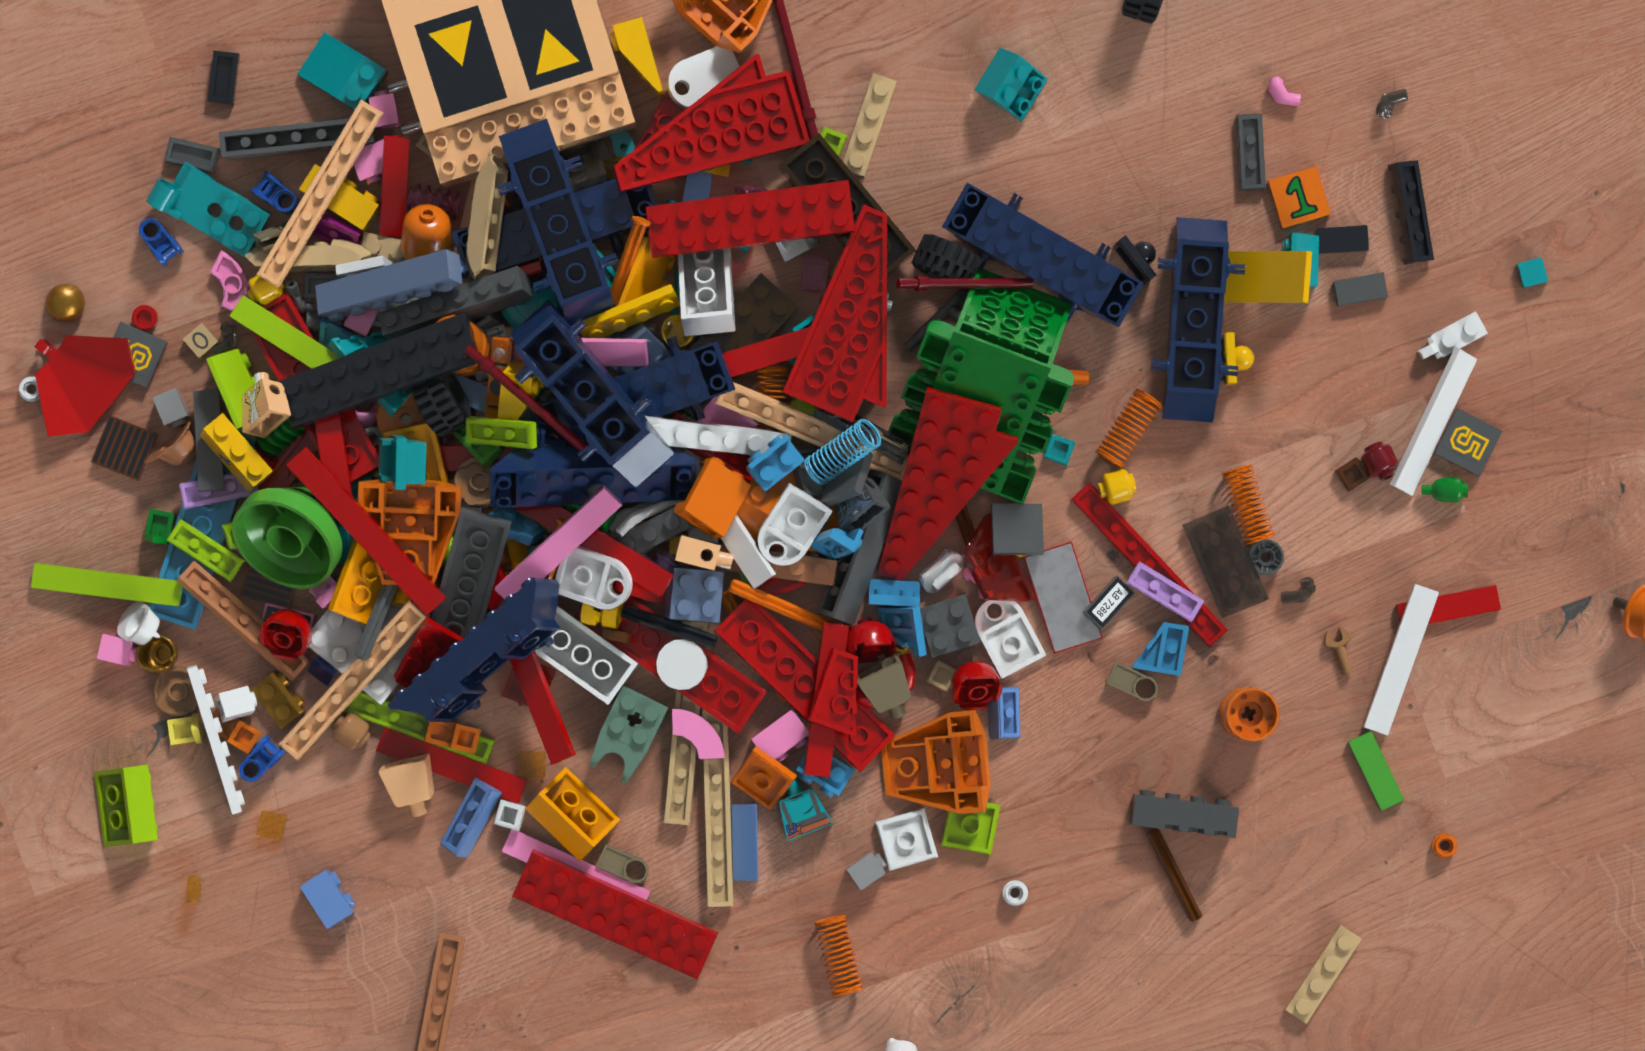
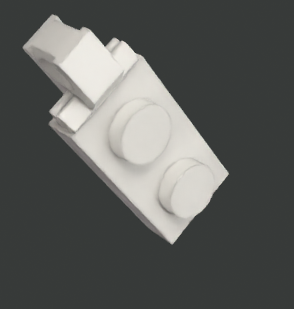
(1454, 336)

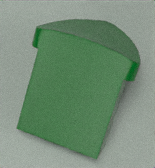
(159, 526)

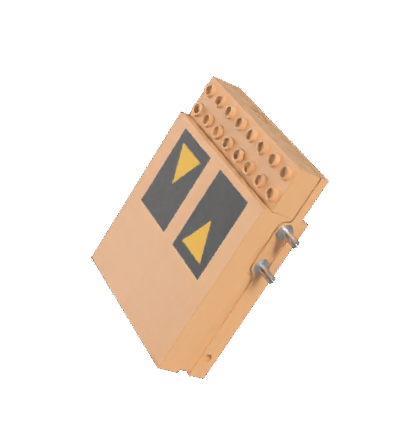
(502, 67)

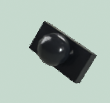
(1137, 257)

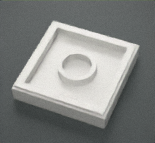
(906, 839)

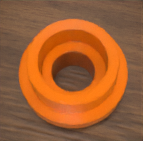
(1452, 845)

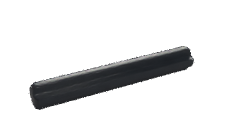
(669, 626)

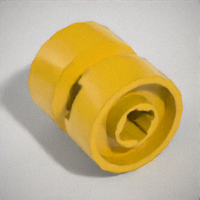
(673, 327)
(607, 617)

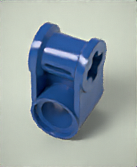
(273, 191)
(161, 242)
(261, 758)

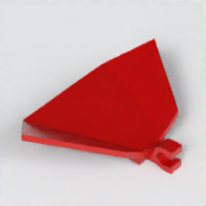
(82, 381)

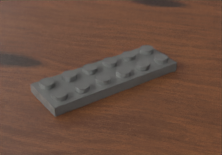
(471, 570)

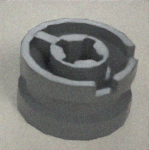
(1272, 549)

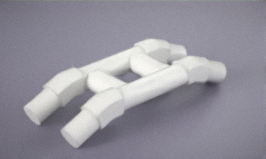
(631, 516)

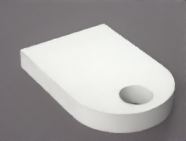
(700, 74)
(793, 524)
(590, 578)
(1008, 638)

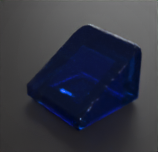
(322, 670)

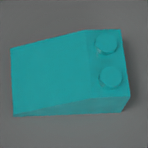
(342, 72)

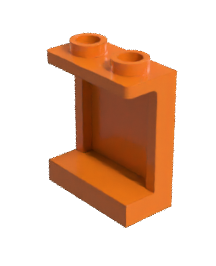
(713, 498)

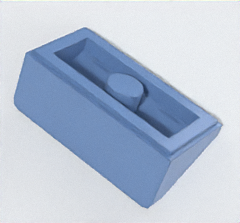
(1005, 715)

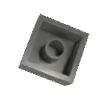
(949, 626)

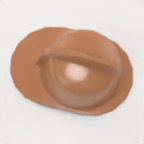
(177, 449)

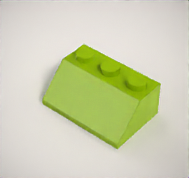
(233, 380)
(126, 805)

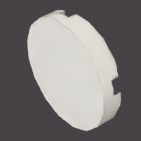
(681, 664)

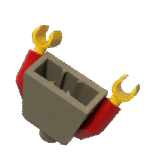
(887, 684)

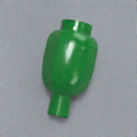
(1446, 490)

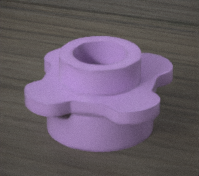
(665, 559)

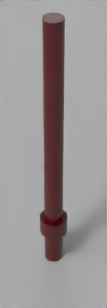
(807, 111)
(922, 283)
(487, 365)

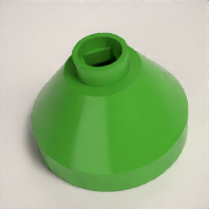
(288, 536)

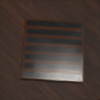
(124, 448)
(263, 589)

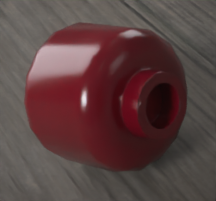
(1380, 461)

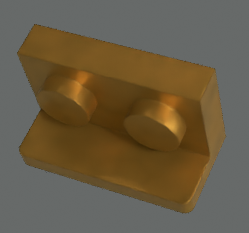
(279, 699)

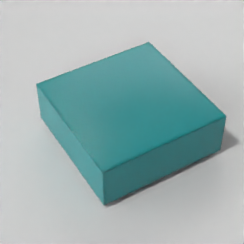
(1532, 272)
(1059, 449)

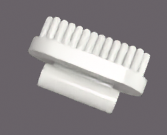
(941, 571)

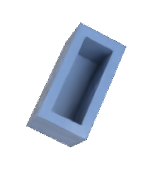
(328, 898)

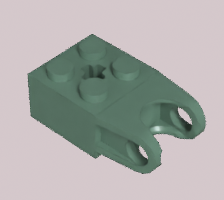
(623, 738)

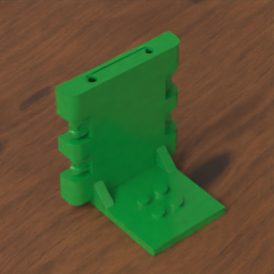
(1000, 357)

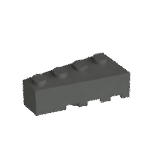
(1184, 815)

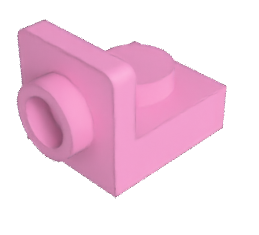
(324, 592)

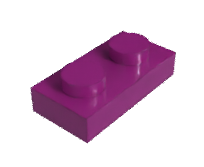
(333, 228)

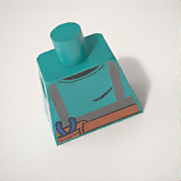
(802, 812)

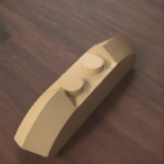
(486, 218)
(318, 257)

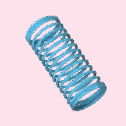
(861, 437)

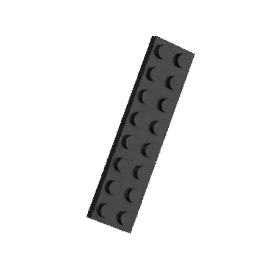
(379, 371)

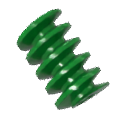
(279, 438)

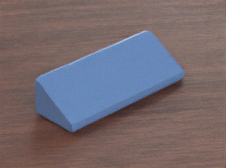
(470, 818)
(745, 842)

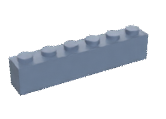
(389, 285)

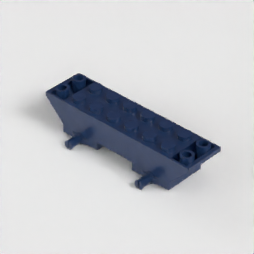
(602, 207)
(557, 221)
(1042, 255)
(1196, 319)
(669, 385)
(590, 395)
(558, 476)
(507, 633)

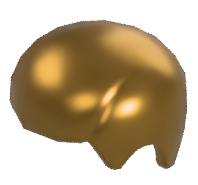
(65, 302)
(157, 655)

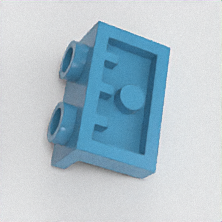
(774, 463)
(837, 543)
(894, 593)
(839, 776)

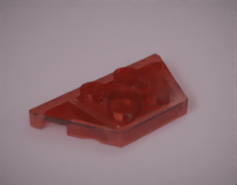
(995, 575)

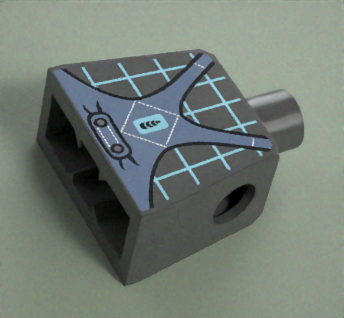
(862, 509)

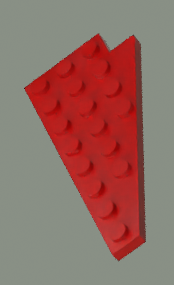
(731, 123)
(848, 338)
(946, 466)

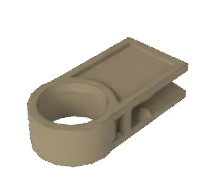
(267, 238)
(1126, 680)
(616, 862)

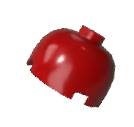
(286, 634)
(869, 640)
(975, 685)

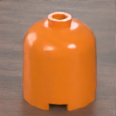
(425, 231)

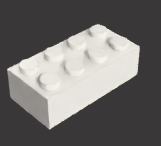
(706, 292)
(587, 658)

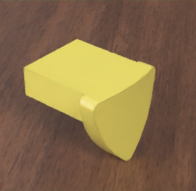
(185, 730)

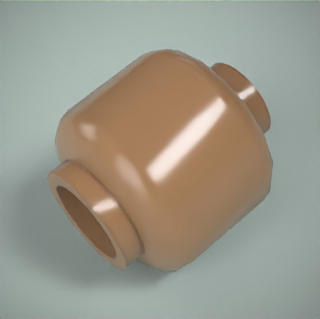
(350, 731)

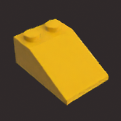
(635, 49)
(509, 405)

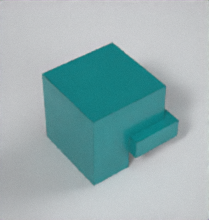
(402, 461)

